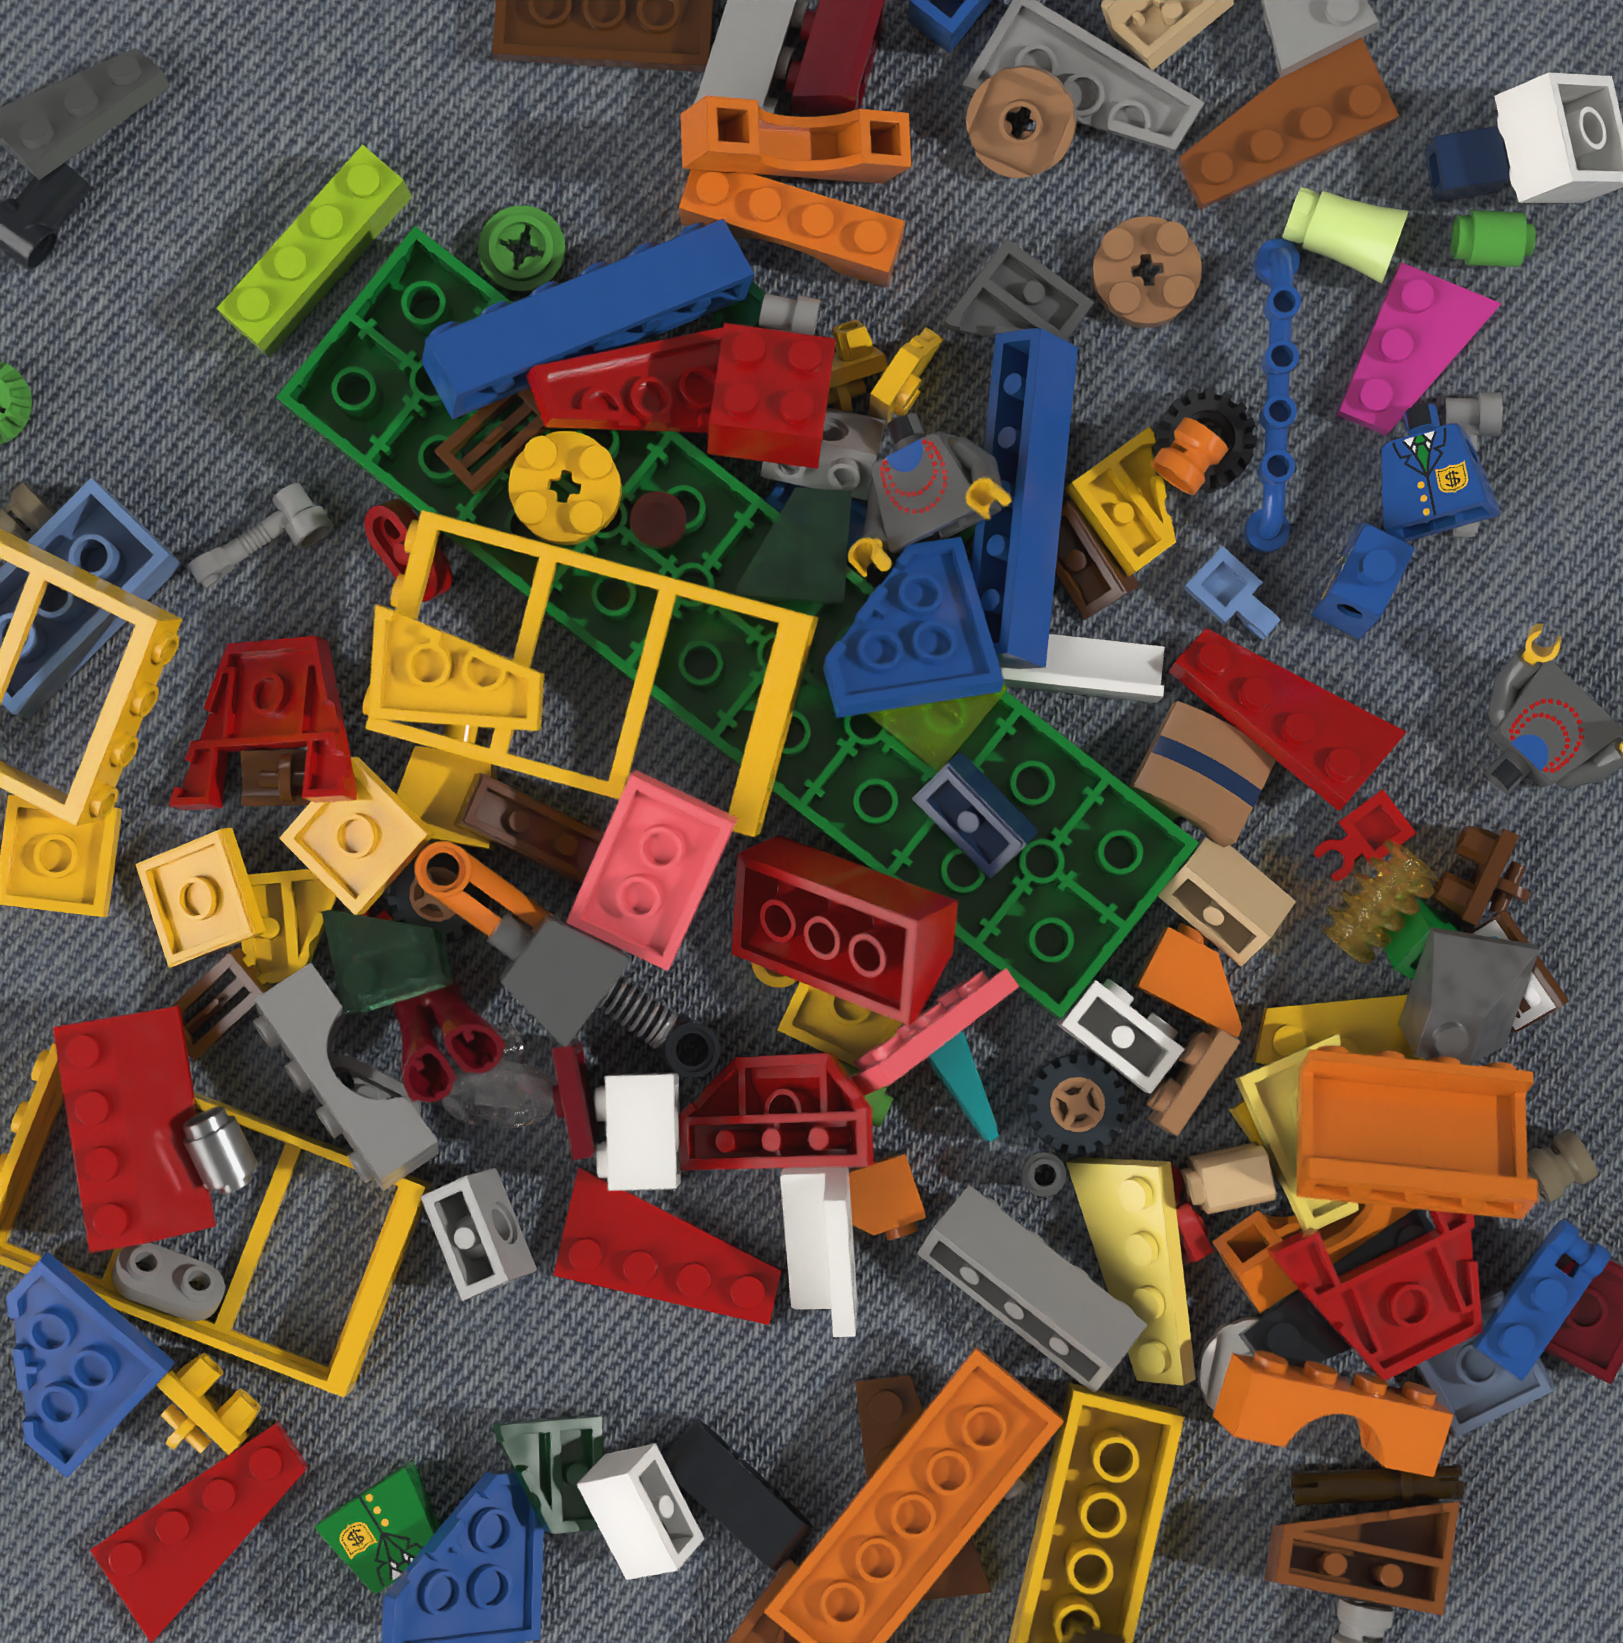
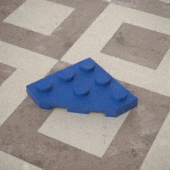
(916, 637)
(75, 1364)
(474, 1574)

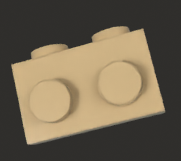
(1159, 27)

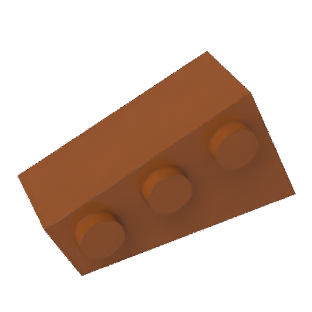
(1371, 1556)

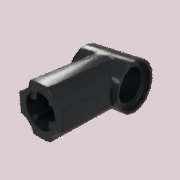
(33, 218)

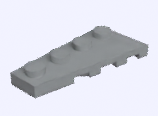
(1314, 28)
(1106, 85)

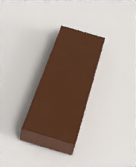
(529, 828)

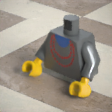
(925, 492)
(1548, 724)

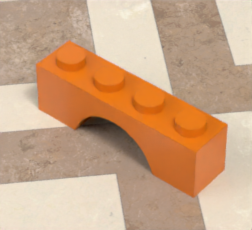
(743, 138)
(833, 231)
(1260, 1277)
(1273, 1400)

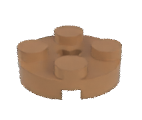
(1010, 91)
(1165, 246)

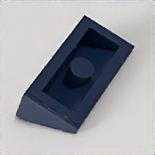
(975, 814)

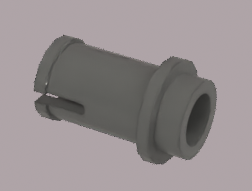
(1053, 1183)

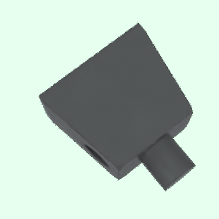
(557, 971)

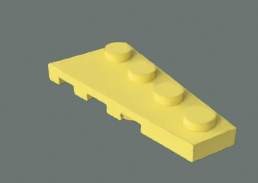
(1138, 1249)

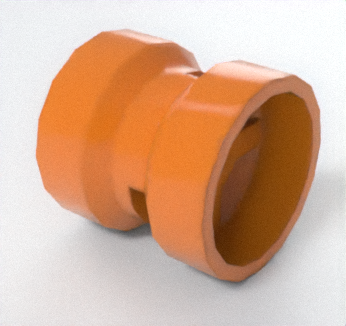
(1189, 456)

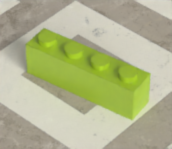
(315, 251)

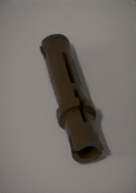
(1375, 1486)

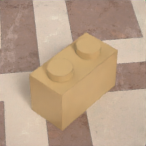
(1227, 899)

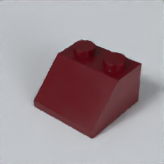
(837, 56)

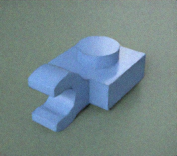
(1227, 589)

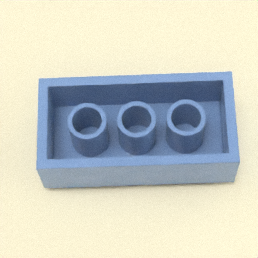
(67, 630)

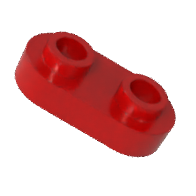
(387, 530)

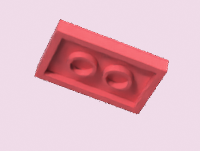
(651, 870)
(931, 1029)

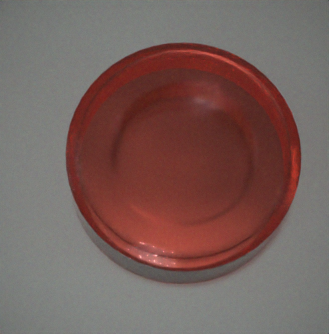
(658, 520)

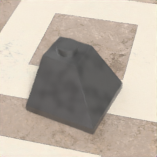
(1465, 994)

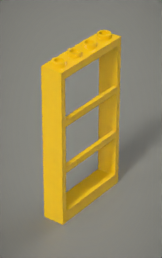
(129, 698)
(773, 707)
(32, 1128)

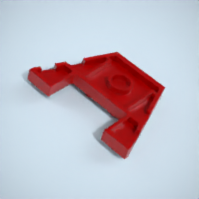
(267, 700)
(1399, 1303)

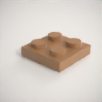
(1203, 1060)

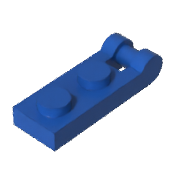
(1540, 1300)

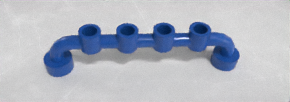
(1275, 266)

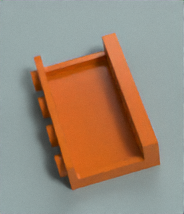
(1413, 1133)

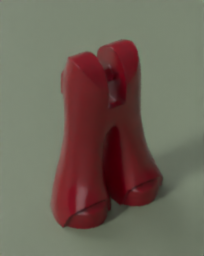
(468, 1038)

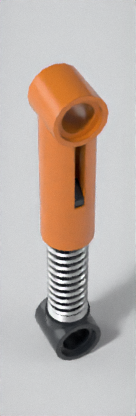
(656, 1022)

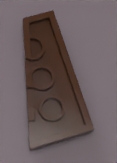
(886, 1412)

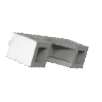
(384, 1133)

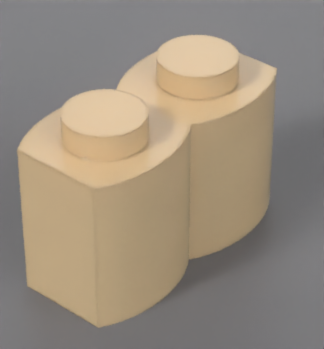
(1228, 1178)

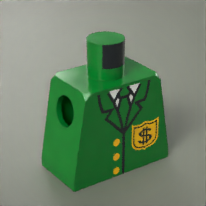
(382, 1527)

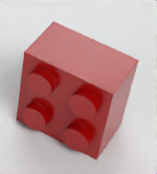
(770, 395)

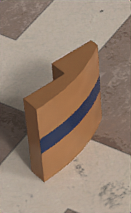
(1203, 772)

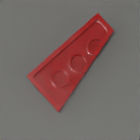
(648, 1252)

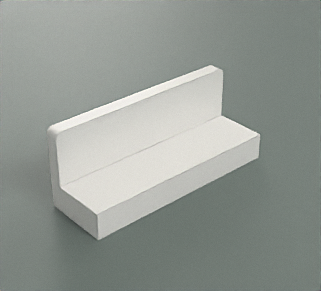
(1095, 669)
(821, 1243)

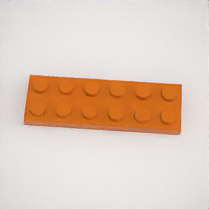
(917, 1508)

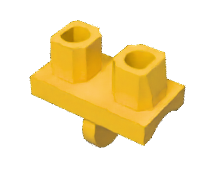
(852, 362)
(188, 1390)

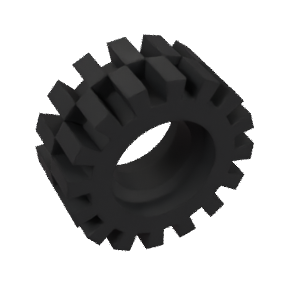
(1224, 414)

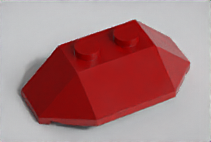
(778, 1116)

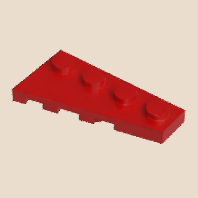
(633, 387)
(1293, 720)
(186, 1537)

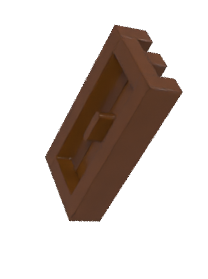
(503, 457)
(245, 978)

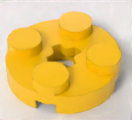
(584, 513)

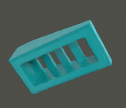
(959, 1075)

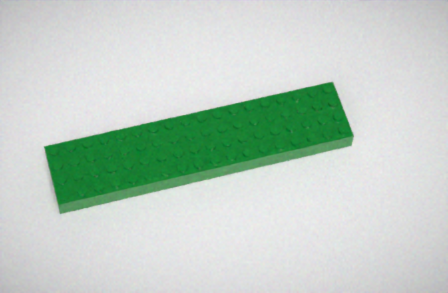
(1042, 916)

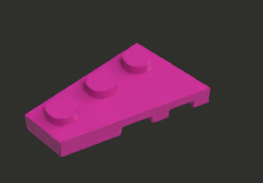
(1409, 345)

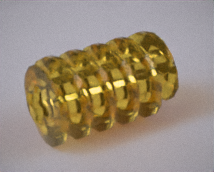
(1380, 903)

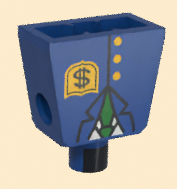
(1432, 479)
(1363, 579)

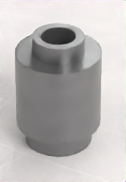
(219, 1150)

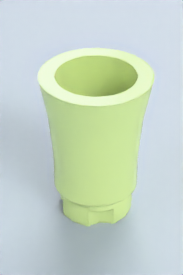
(1346, 230)

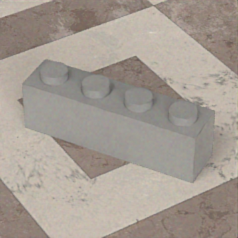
(752, 50)
(1032, 1288)

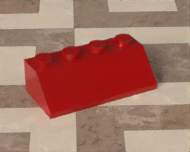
(841, 927)
(125, 1111)

